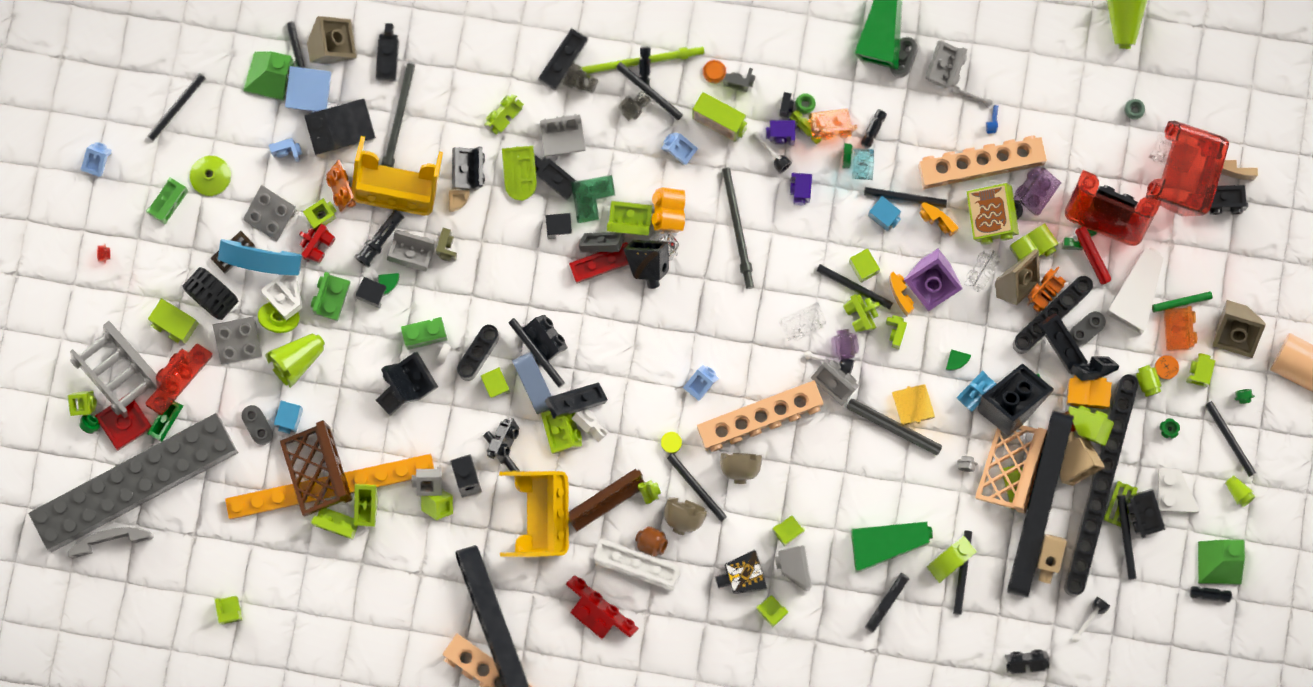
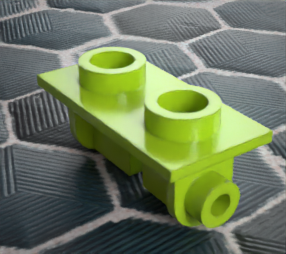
(508, 107)

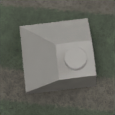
(794, 566)

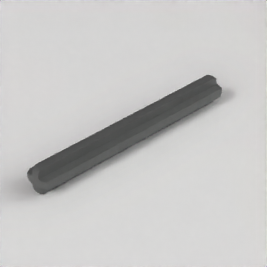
(894, 426)

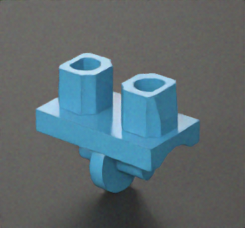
(972, 394)

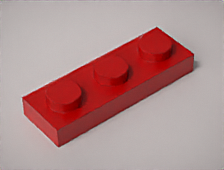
(598, 264)

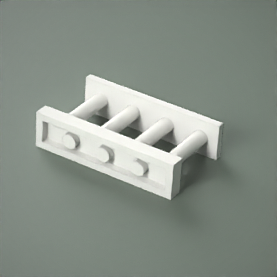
(636, 564)

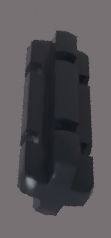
(644, 64)
(873, 128)
(1210, 594)

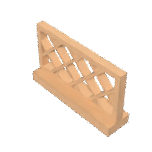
(1028, 474)

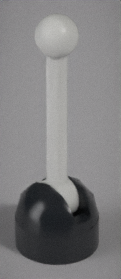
(781, 162)
(846, 364)
(1099, 607)

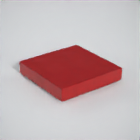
(123, 430)

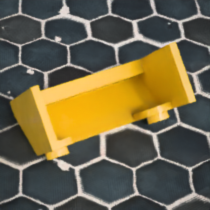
(394, 187)
(546, 513)

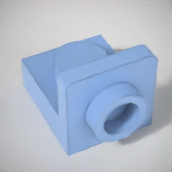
(679, 147)
(283, 148)
(95, 159)
(701, 382)

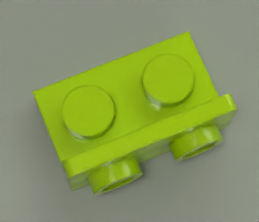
(561, 432)
(335, 523)

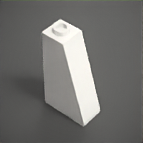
(1137, 293)

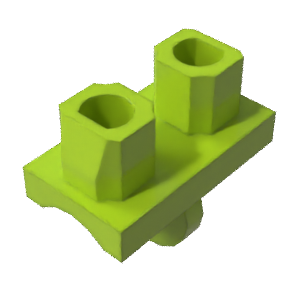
(858, 305)

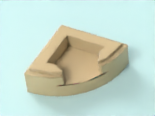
(458, 199)

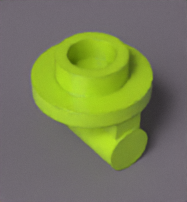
(649, 491)

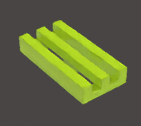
(1126, 487)

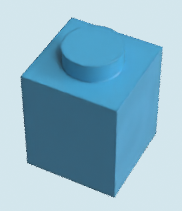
(885, 214)
(288, 417)

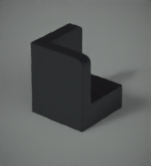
(558, 225)
(371, 292)

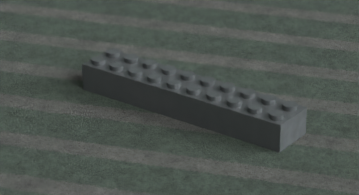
(133, 483)

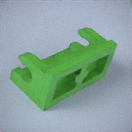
(167, 201)

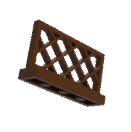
(330, 458)
(605, 500)

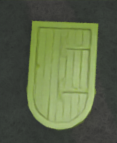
(519, 171)

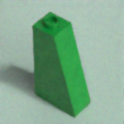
(881, 34)
(882, 543)

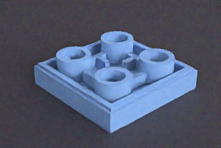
(307, 89)

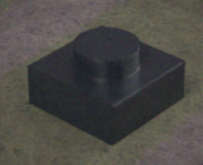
(786, 105)
(388, 401)

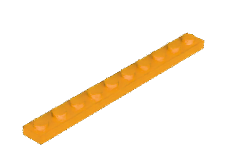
(285, 495)

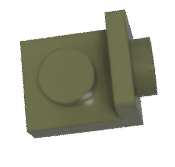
(446, 241)

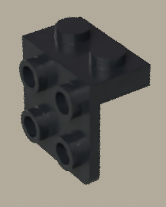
(409, 379)

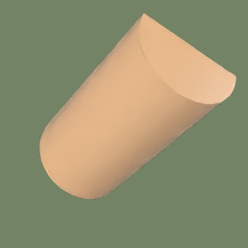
(1295, 361)

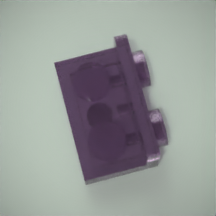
(1037, 190)

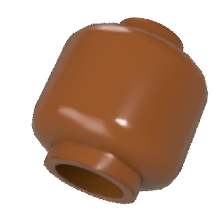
(651, 541)

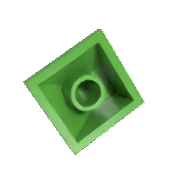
(269, 74)
(1221, 561)

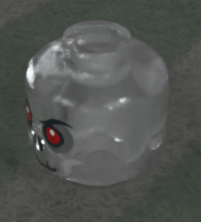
(667, 237)

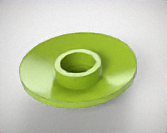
(210, 185)
(274, 321)

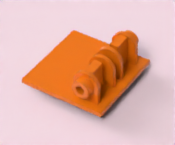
(338, 181)
(1038, 295)

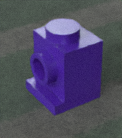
(781, 131)
(801, 188)

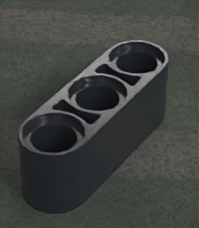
(479, 342)

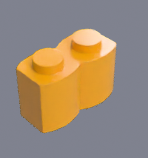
(669, 210)
(1089, 393)

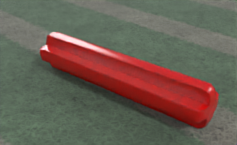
(1093, 255)

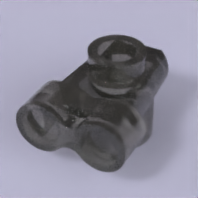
(576, 78)
(631, 107)

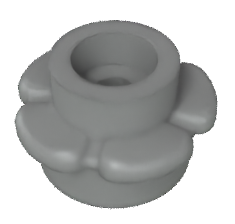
(967, 464)

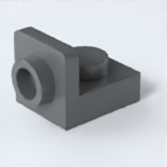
(737, 81)

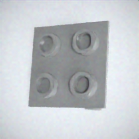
(562, 135)
(269, 213)
(237, 340)

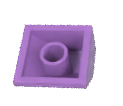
(933, 280)

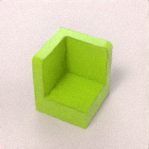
(864, 265)
(495, 383)
(437, 506)
(788, 530)
(228, 610)
(772, 610)

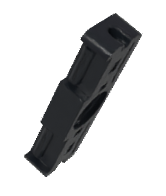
(887, 602)

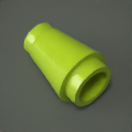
(1241, 493)

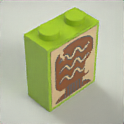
(719, 117)
(992, 213)

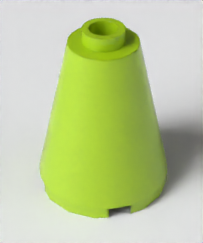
(1126, 20)
(295, 358)

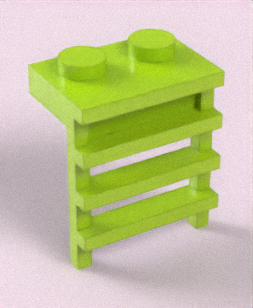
(630, 218)

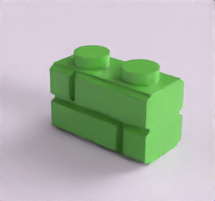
(424, 333)

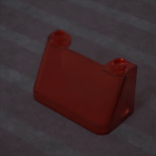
(1190, 170)
(1107, 215)

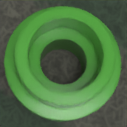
(805, 97)

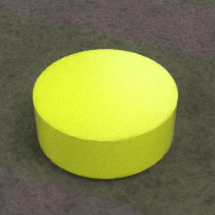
(671, 442)

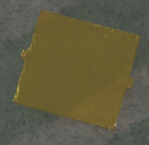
(913, 405)

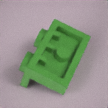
(330, 296)

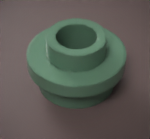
(1134, 103)

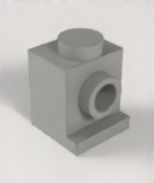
(427, 482)

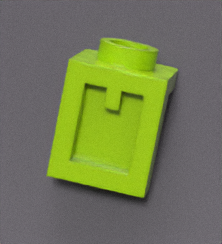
(896, 335)

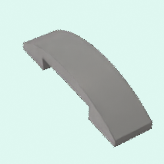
(84, 546)

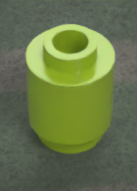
(1148, 381)

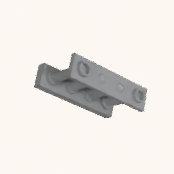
(124, 350)

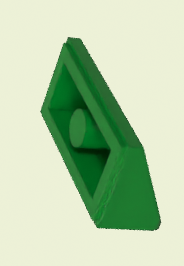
(164, 422)

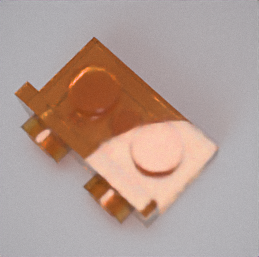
(831, 123)
(1179, 329)

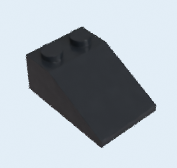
(339, 126)
(1014, 399)

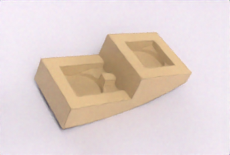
(1230, 169)

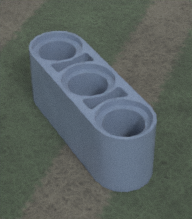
(532, 381)

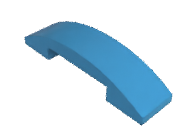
(259, 260)

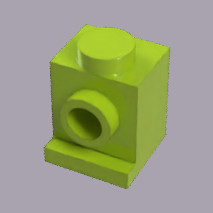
(312, 213)
(1201, 370)
(86, 403)

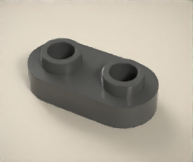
(905, 58)
(1088, 328)
(256, 424)

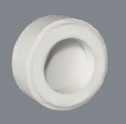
(443, 353)

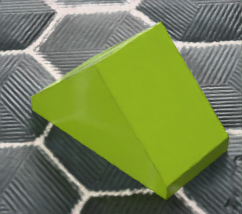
(365, 505)

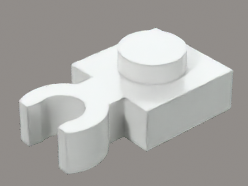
(588, 423)

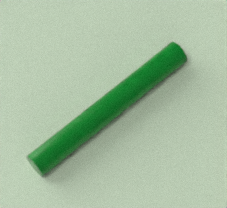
(1182, 301)

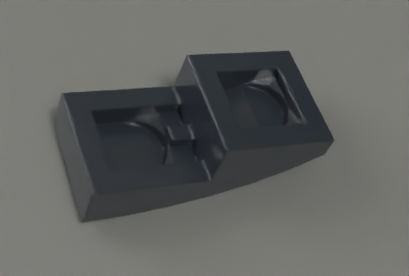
(1097, 368)

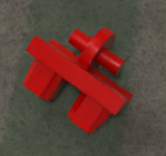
(311, 251)

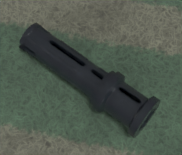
(396, 217)

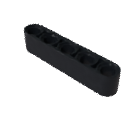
(1056, 305)

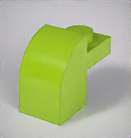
(951, 559)

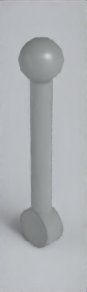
(956, 90)

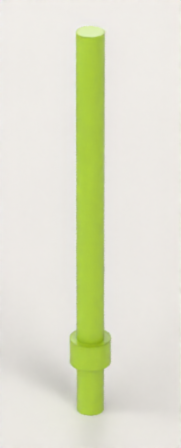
(682, 53)

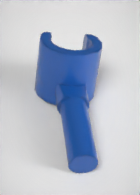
(991, 127)

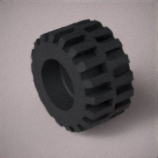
(210, 293)

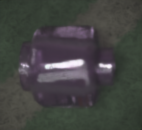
(844, 344)

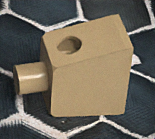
(1079, 461)
(1051, 547)

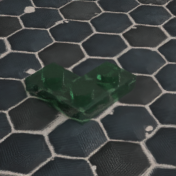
(585, 195)

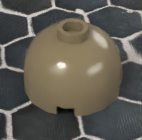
(740, 466)
(684, 516)

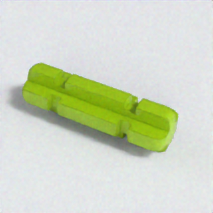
(804, 125)

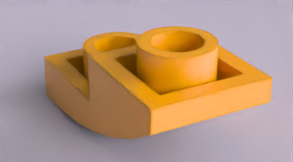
(933, 214)
(898, 287)

